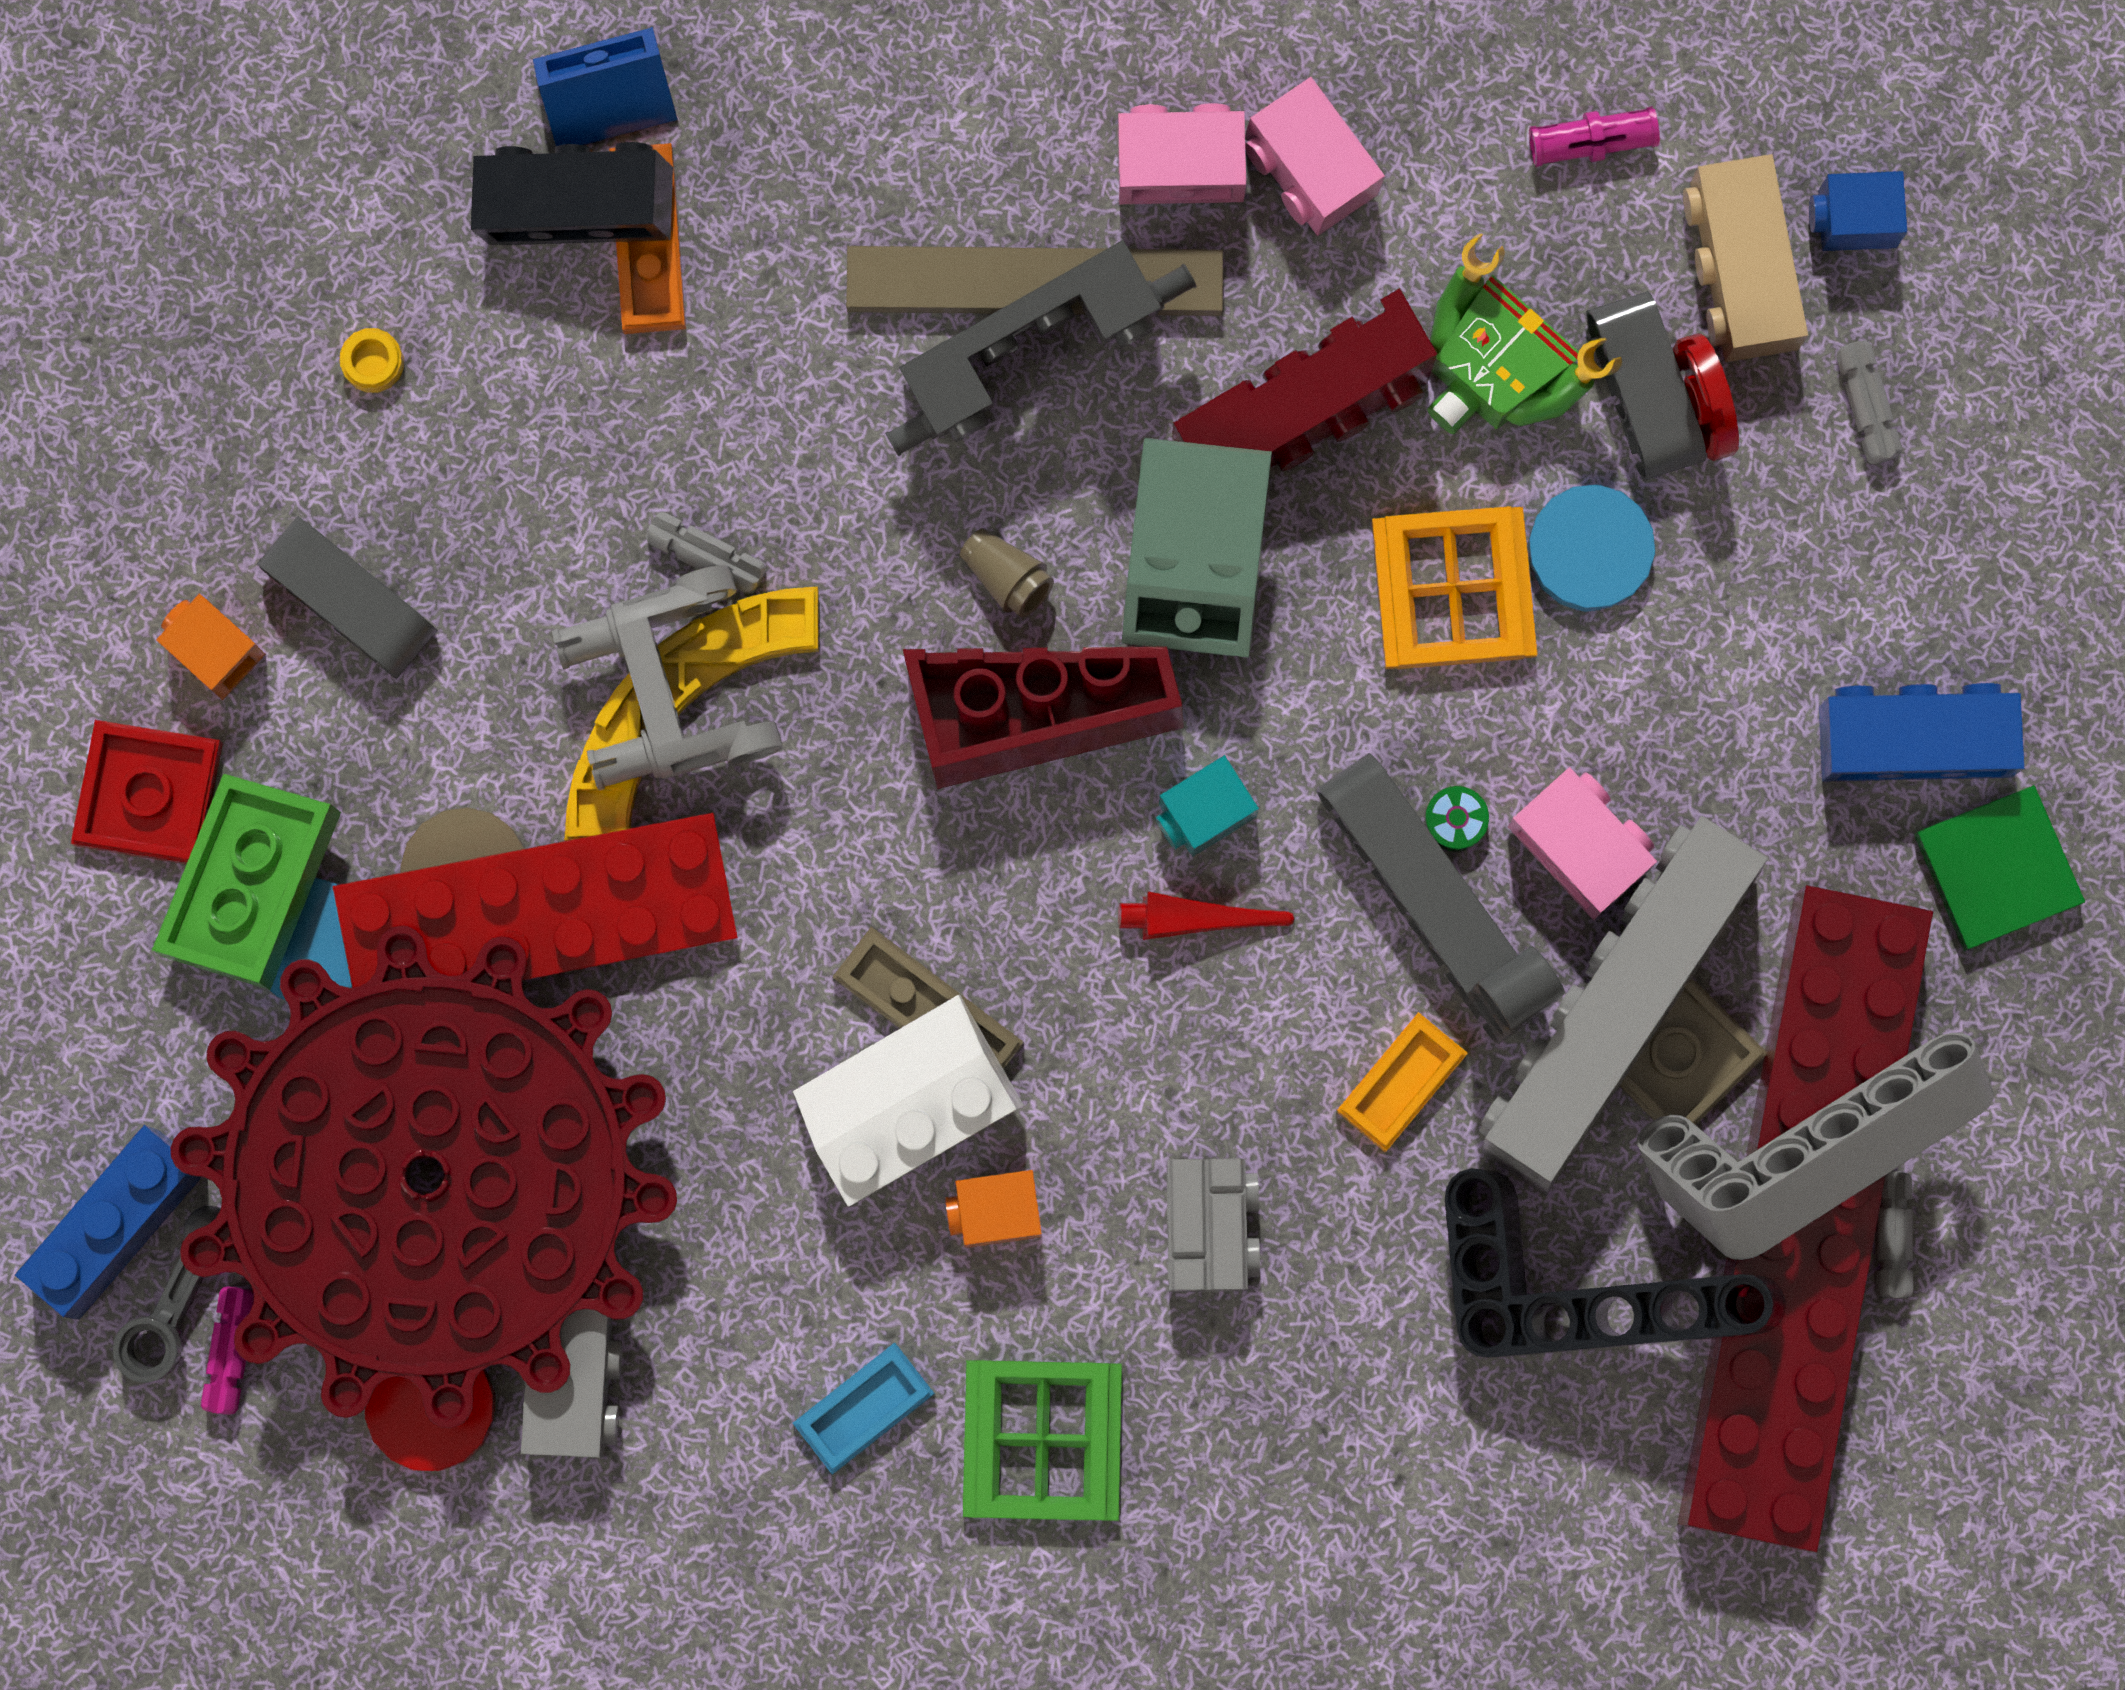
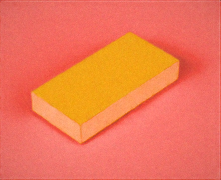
(1401, 1082)

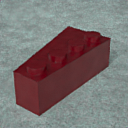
(1321, 393)
(1037, 705)

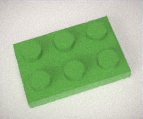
(246, 881)

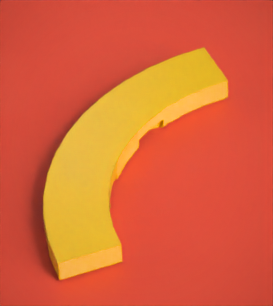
(693, 661)

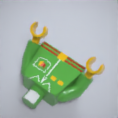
(1503, 354)

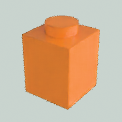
(209, 645)
(994, 1209)

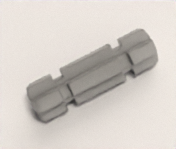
(1869, 402)
(704, 551)
(1894, 1238)

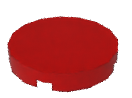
(1708, 395)
(409, 1437)

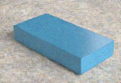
(863, 1408)

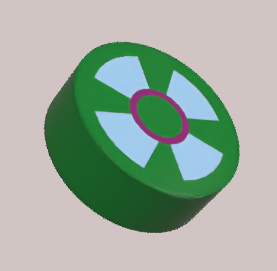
(1457, 818)

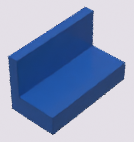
(605, 89)

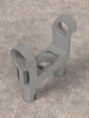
(630, 633)

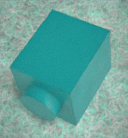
(1205, 807)

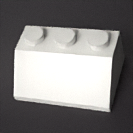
(905, 1100)

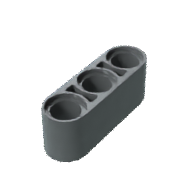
(1649, 385)
(347, 597)

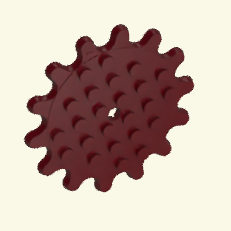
(323, 1159)

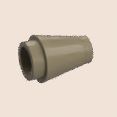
(1009, 574)

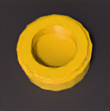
(371, 360)

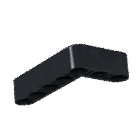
(1586, 1308)

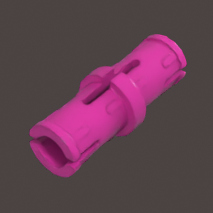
(1594, 136)

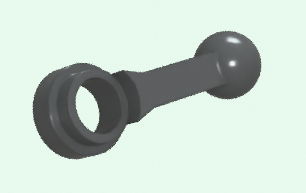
(166, 1317)

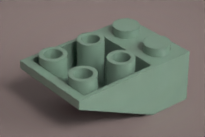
(1196, 547)

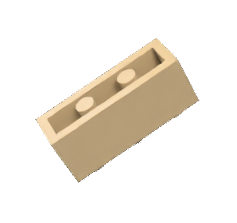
(1745, 258)

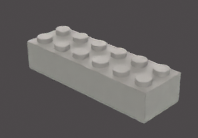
(1623, 1004)

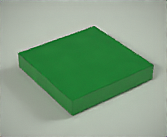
(1999, 868)

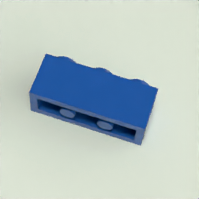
(1921, 734)
(107, 1225)

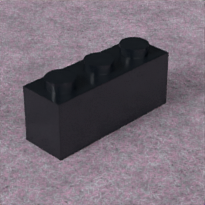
(572, 195)

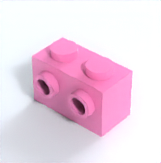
(1181, 155)
(1312, 157)
(1584, 841)

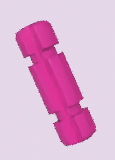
(223, 1360)

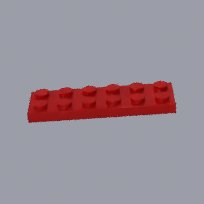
(562, 901)

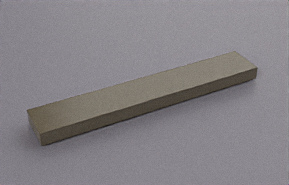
(993, 277)

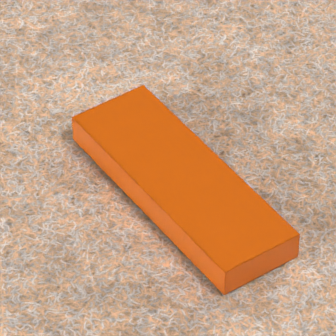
(652, 275)

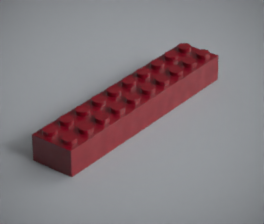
(1779, 1395)

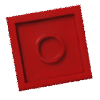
(145, 791)

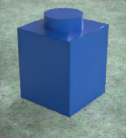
(1860, 211)

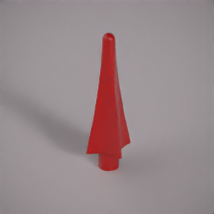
(1173, 916)

